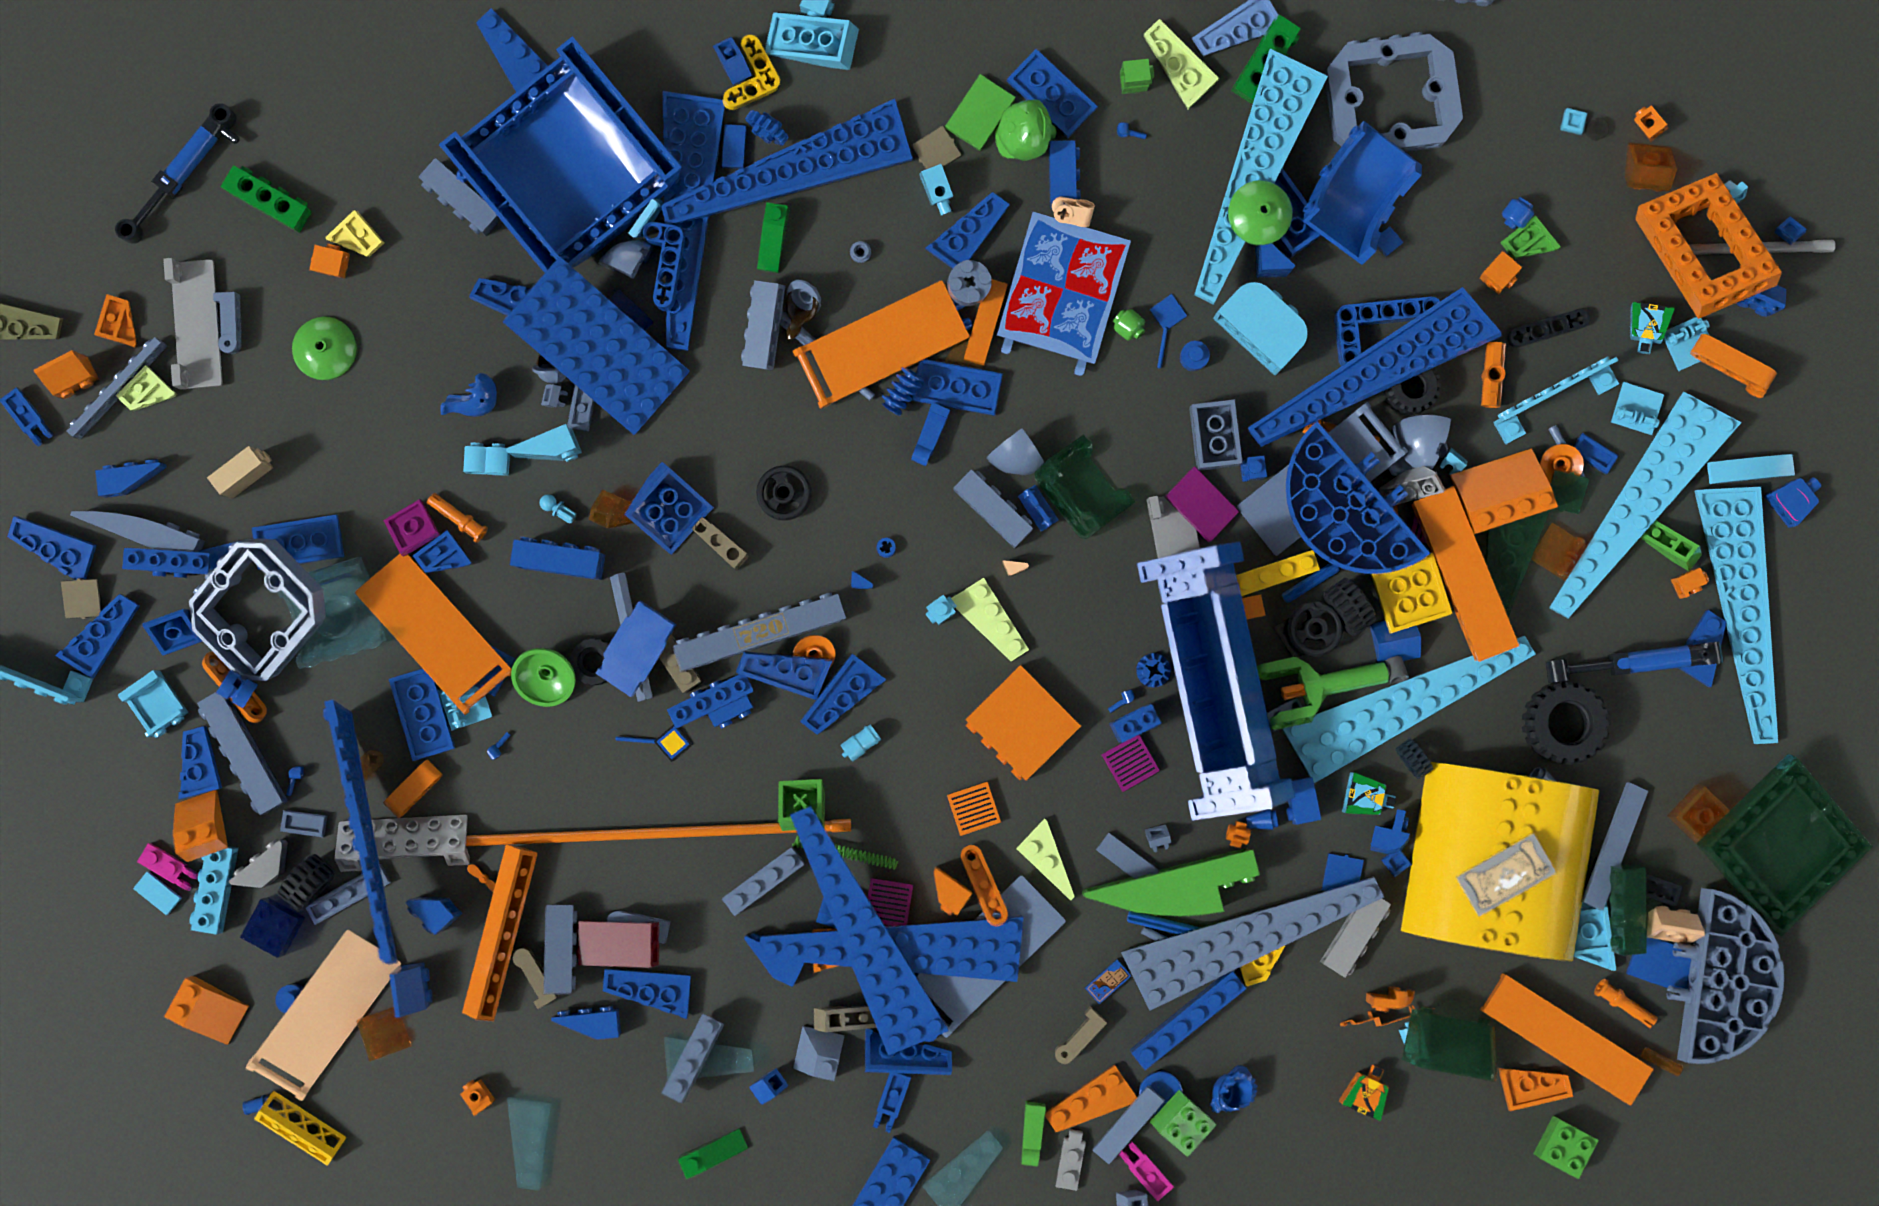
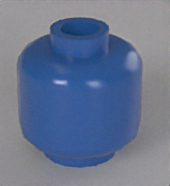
(1518, 213)

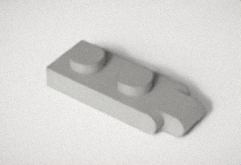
(1070, 1160)

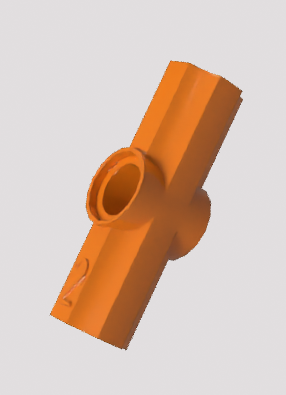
(1493, 361)

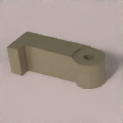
(720, 543)
(534, 972)
(1068, 1050)

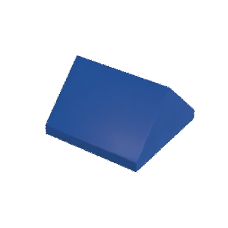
(1271, 262)
(172, 631)
(1400, 643)

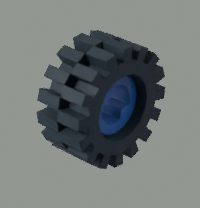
(1414, 758)

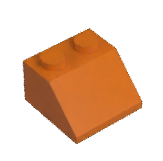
(67, 374)
(951, 893)

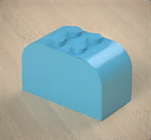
(1263, 325)

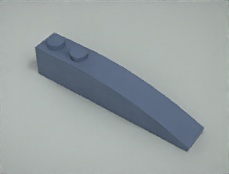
(144, 531)

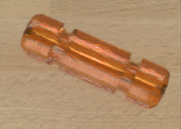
(1661, 1061)

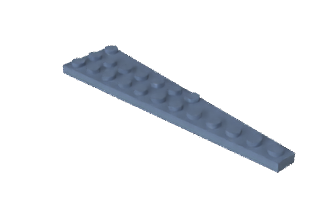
(1199, 956)

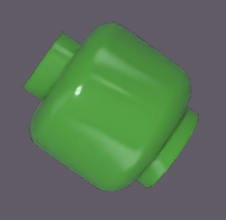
(1129, 324)

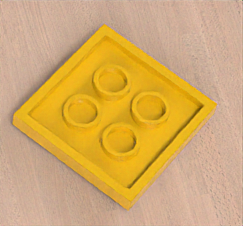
(1412, 595)

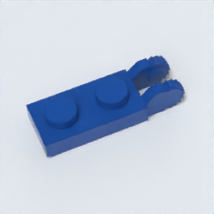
(25, 415)
(892, 1098)

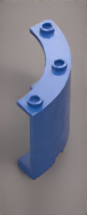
(1359, 191)

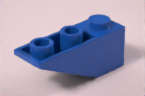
(124, 480)
(780, 970)
(595, 1024)

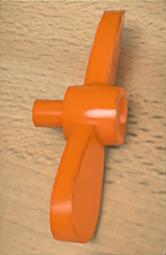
(483, 878)

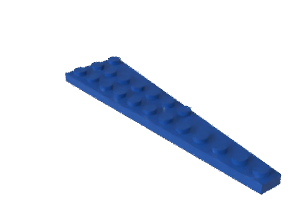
(693, 139)
(845, 151)
(360, 822)

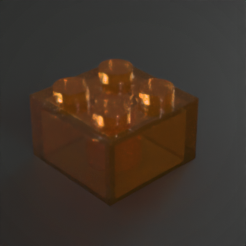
(1698, 812)

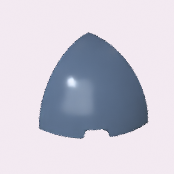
(627, 256)
(1422, 438)
(1016, 455)

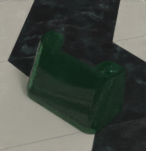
(1081, 489)
(1451, 1045)

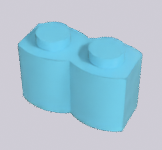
(486, 460)

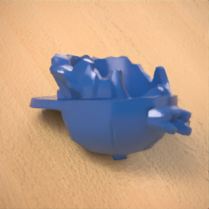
(1233, 1090)

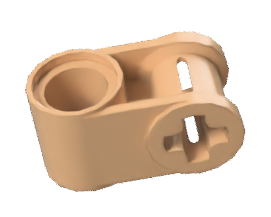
(1073, 211)

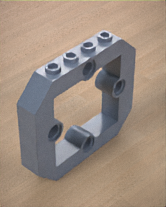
(1417, 45)
(230, 641)

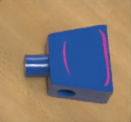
(1794, 500)

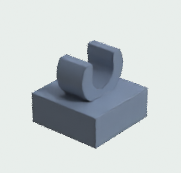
(551, 396)
(1158, 836)

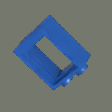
(1126, 726)

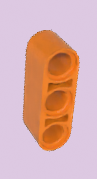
(412, 788)

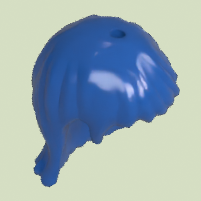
(476, 404)

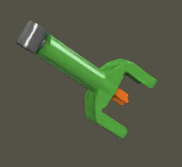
(1316, 687)

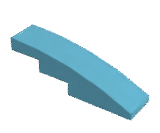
(1750, 469)

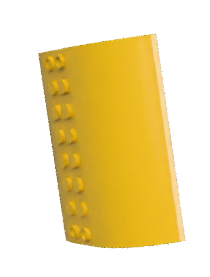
(1475, 815)

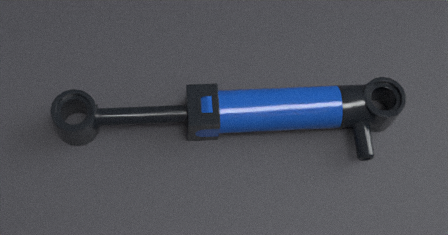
(181, 167)
(1641, 661)

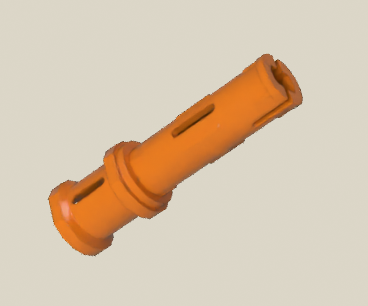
(464, 522)
(1617, 998)

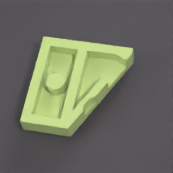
(145, 390)

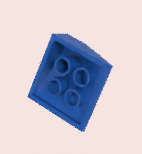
(667, 508)

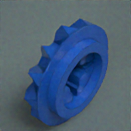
(1150, 660)

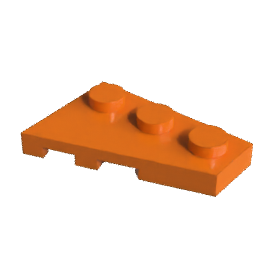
(1533, 1088)

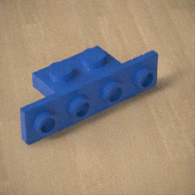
(166, 561)
(712, 699)

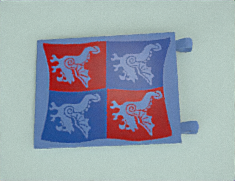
(1063, 289)

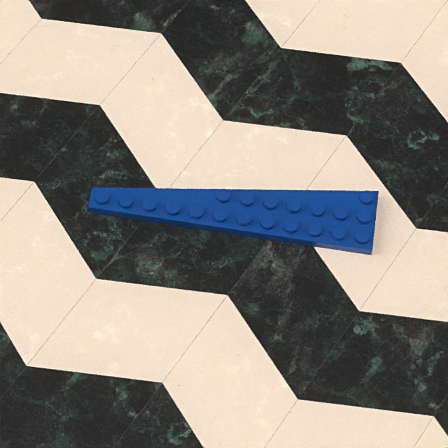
(1421, 344)
(938, 948)
(887, 982)

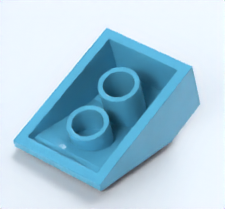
(552, 445)

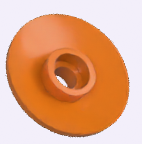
(1570, 455)
(821, 644)

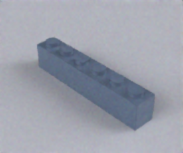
(242, 753)

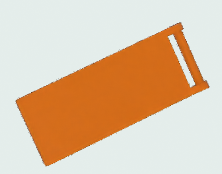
(883, 343)
(432, 630)

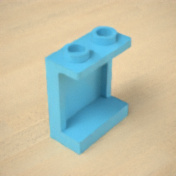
(154, 703)

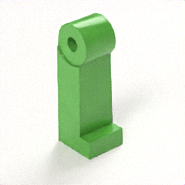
(1032, 1132)

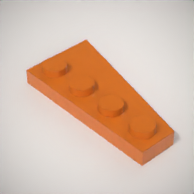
(1097, 1097)

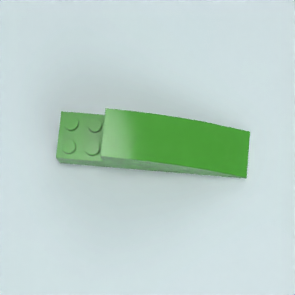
(1181, 888)

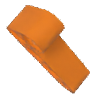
(1734, 364)

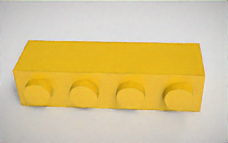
(1277, 572)

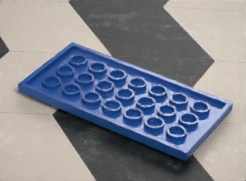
(596, 345)

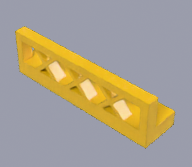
(296, 1134)

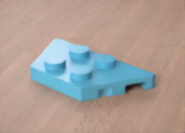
(1594, 937)

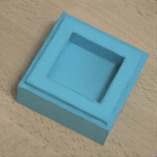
(1573, 121)

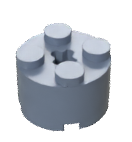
(974, 294)

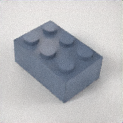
(1215, 435)

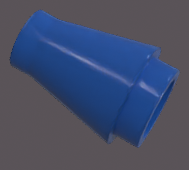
(1263, 820)

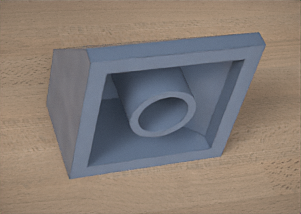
(818, 1053)

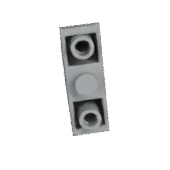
(1417, 483)
(263, 868)

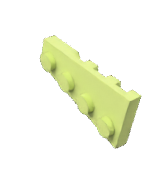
(1181, 65)
(985, 612)

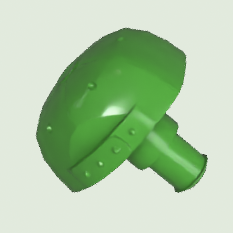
(1024, 130)

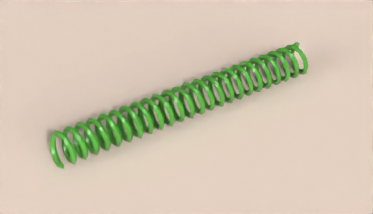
(860, 856)

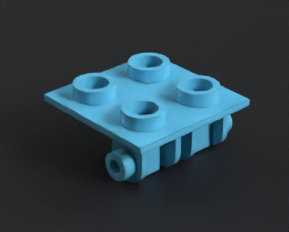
(1682, 339)
(1637, 408)
(456, 718)

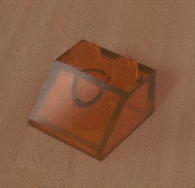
(1650, 167)

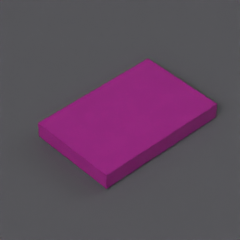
(1201, 504)

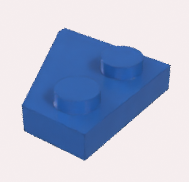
(442, 554)

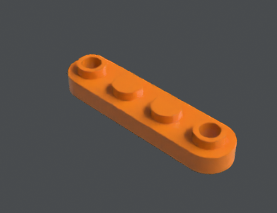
(219, 673)
(984, 885)

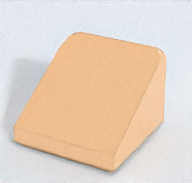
(1014, 567)

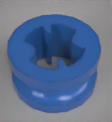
(892, 549)

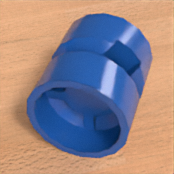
(231, 682)

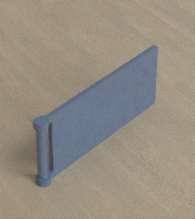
(1268, 507)
(962, 995)

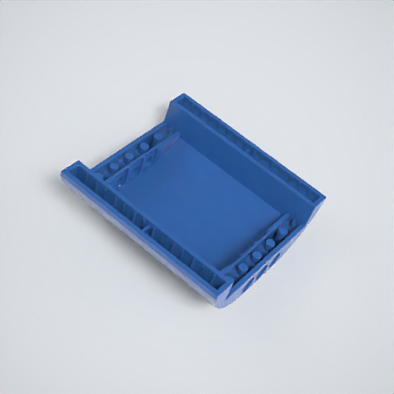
(565, 161)

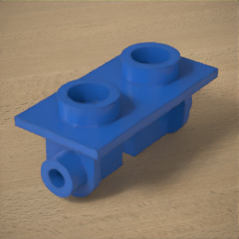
(1038, 508)

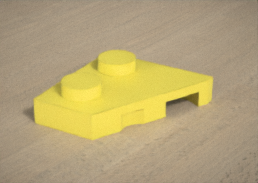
(356, 235)

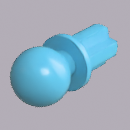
(549, 503)

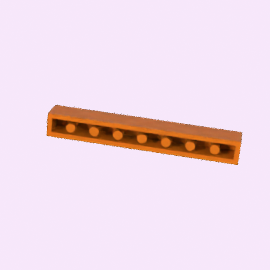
(499, 933)

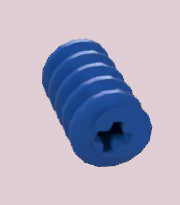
(902, 391)

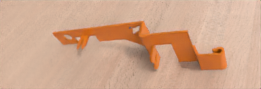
(1376, 1019)

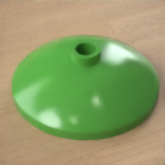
(1250, 222)
(333, 358)
(540, 686)

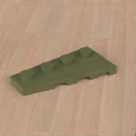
(27, 324)

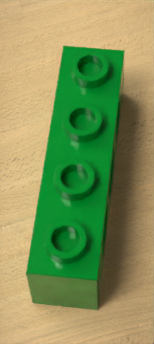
(1279, 28)
(293, 218)

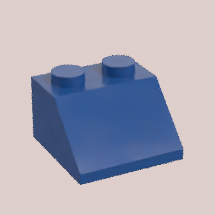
(410, 989)

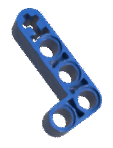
(664, 267)

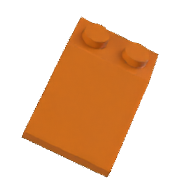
(199, 827)
(206, 1010)

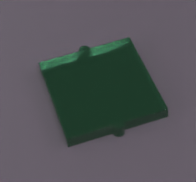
(1568, 490)

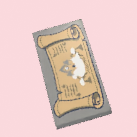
(1506, 874)

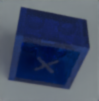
(272, 927)

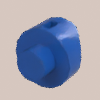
(1194, 355)
(287, 996)

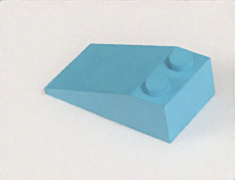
(812, 40)

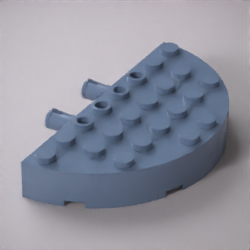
(1731, 981)

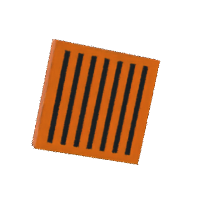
(973, 808)

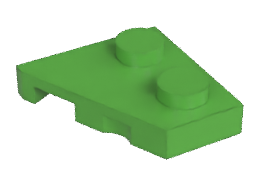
(1530, 240)

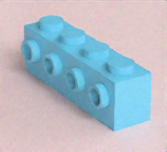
(213, 891)

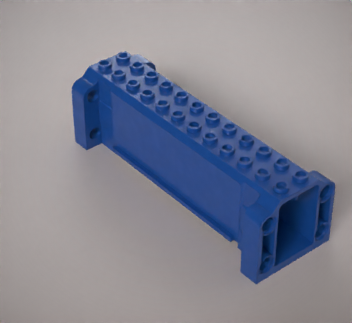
(1218, 681)

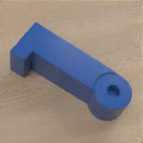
(930, 433)

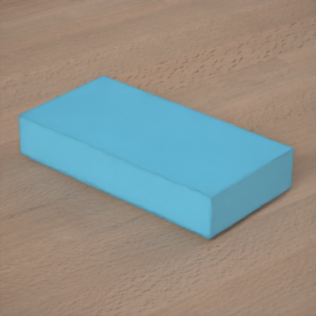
(648, 215)
(157, 893)

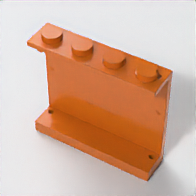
(1022, 723)

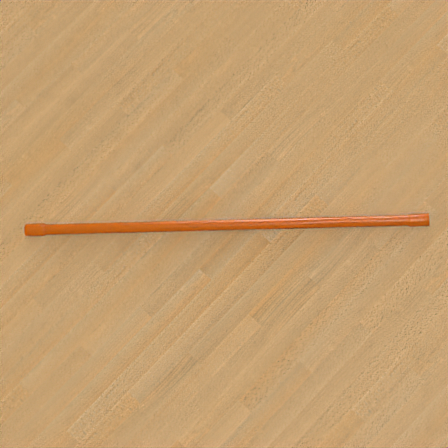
(834, 825)

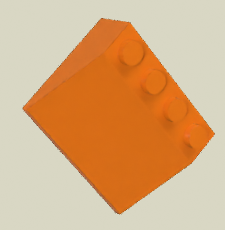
(1503, 491)

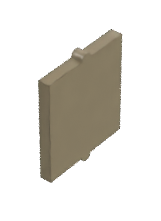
(936, 149)
(81, 598)

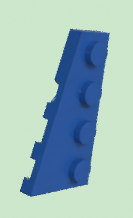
(513, 54)
(497, 295)
(787, 672)

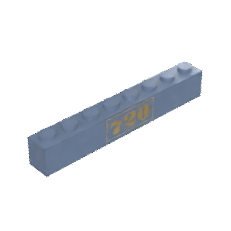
(758, 633)

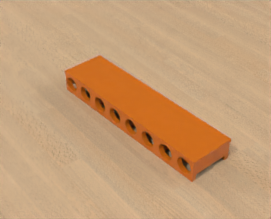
(1465, 574)
(1567, 1039)

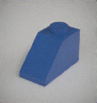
(732, 61)

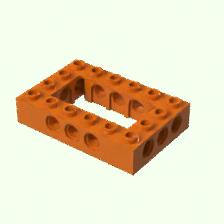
(1757, 268)

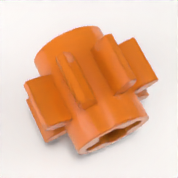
(1238, 834)

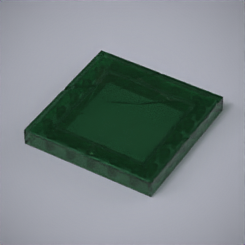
(1784, 845)

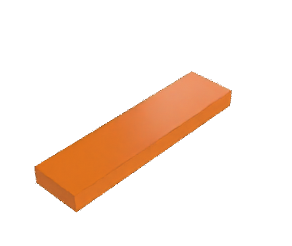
(985, 323)

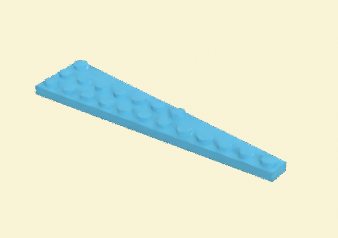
(1275, 120)
(1671, 461)
(1738, 558)
(1364, 723)

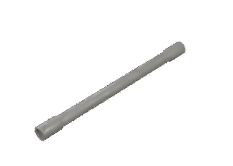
(1814, 246)

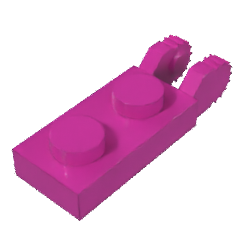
(166, 866)
(1147, 1173)

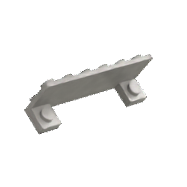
(195, 324)
(1170, 529)
(408, 839)

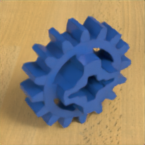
(766, 127)

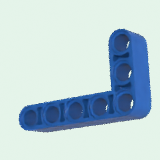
(1377, 317)

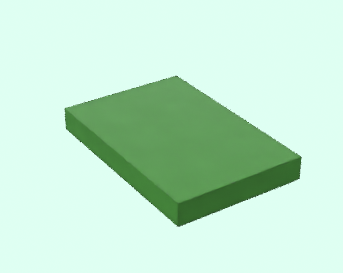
(979, 112)

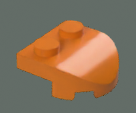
(1395, 999)

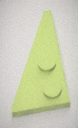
(1043, 854)

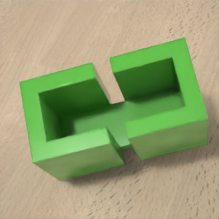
(1136, 76)

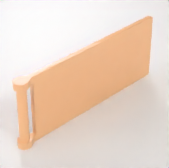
(324, 1013)

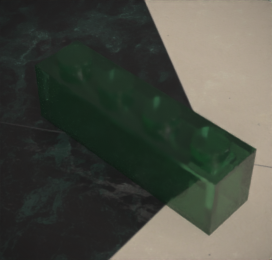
(1628, 909)

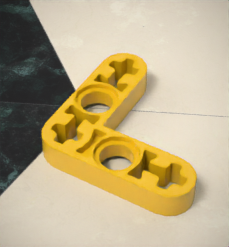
(758, 81)

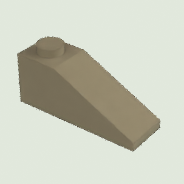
(843, 1018)

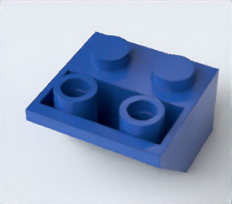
(1766, 302)
(434, 912)

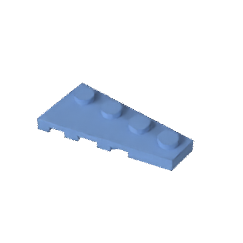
(1238, 26)

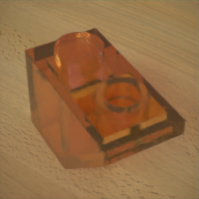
(610, 510)

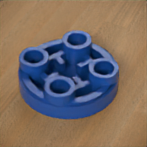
(1163, 1083)

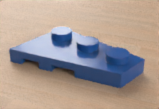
(1708, 630)
(198, 764)

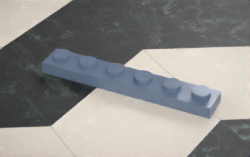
(107, 397)

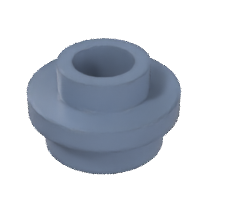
(860, 245)

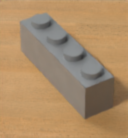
(1353, 937)

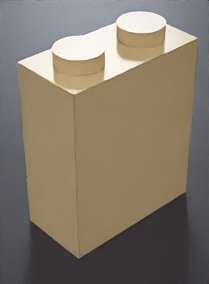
(240, 472)

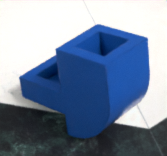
(1388, 840)

